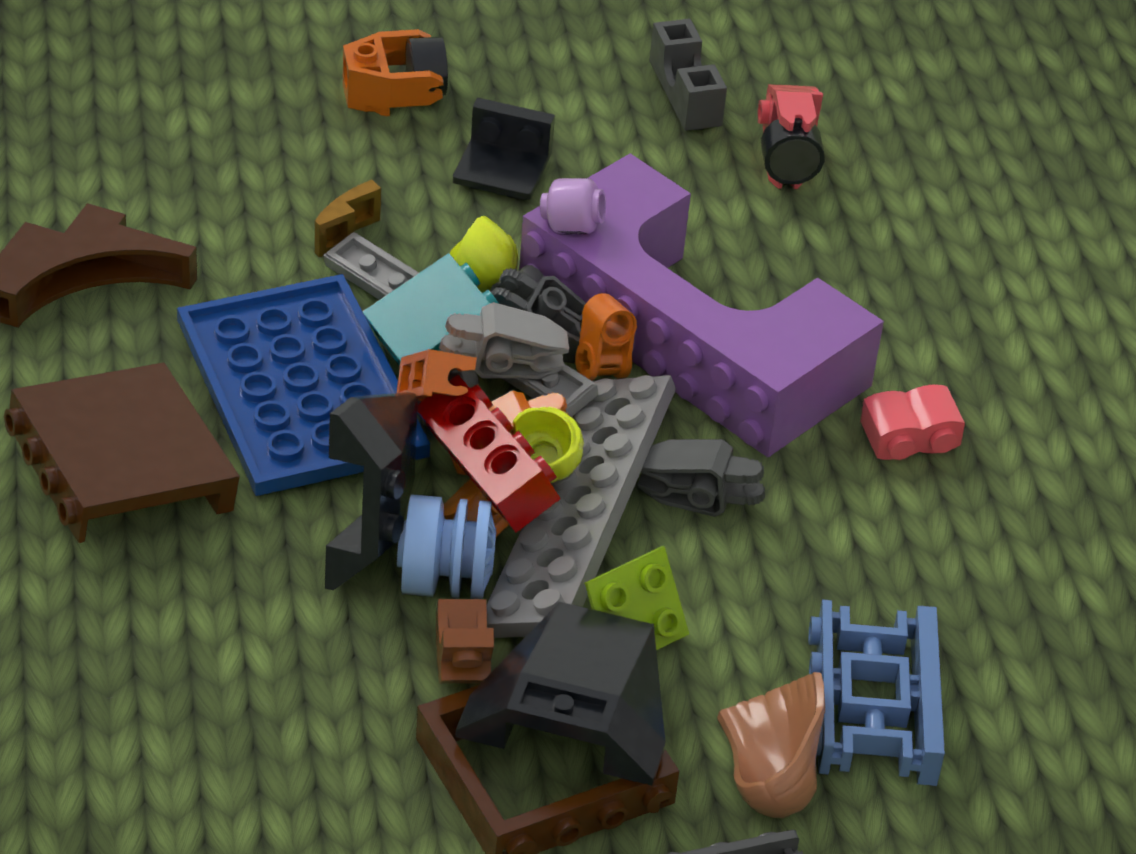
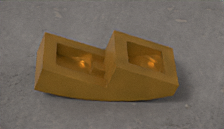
(346, 214)

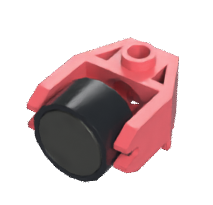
(790, 134)

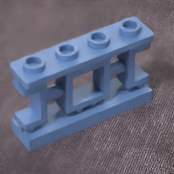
(914, 691)

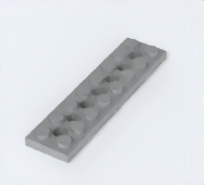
(572, 536)

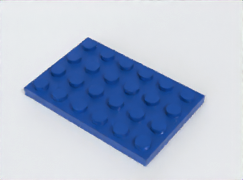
(280, 369)

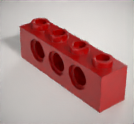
(490, 455)

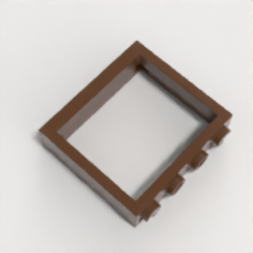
(543, 827)

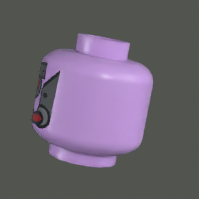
(573, 206)

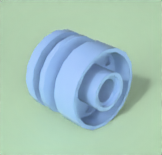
(445, 547)

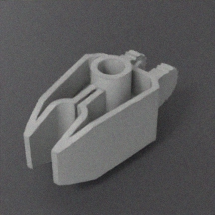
(507, 342)

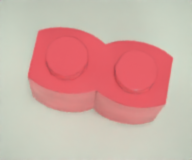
(912, 422)

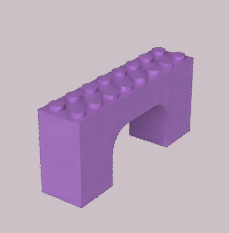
(751, 371)

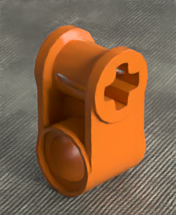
(605, 342)

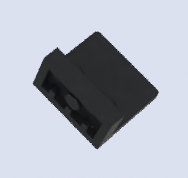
(506, 149)

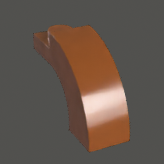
(463, 641)

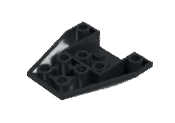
(582, 680)

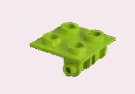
(642, 592)

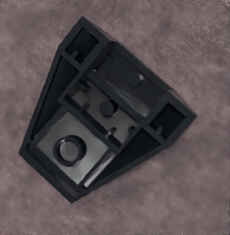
(382, 438)

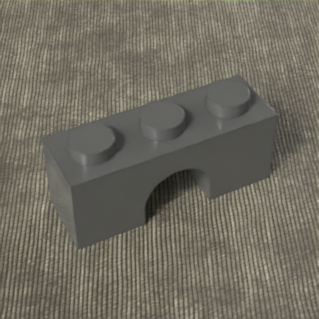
(692, 89)

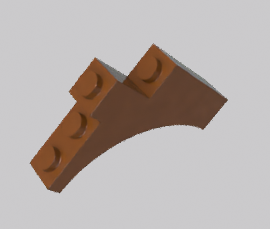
(92, 252)

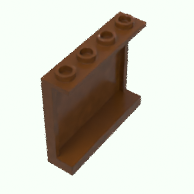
(118, 445)

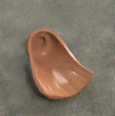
(777, 745)

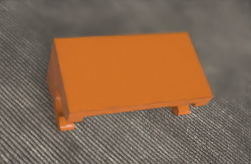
(428, 373)

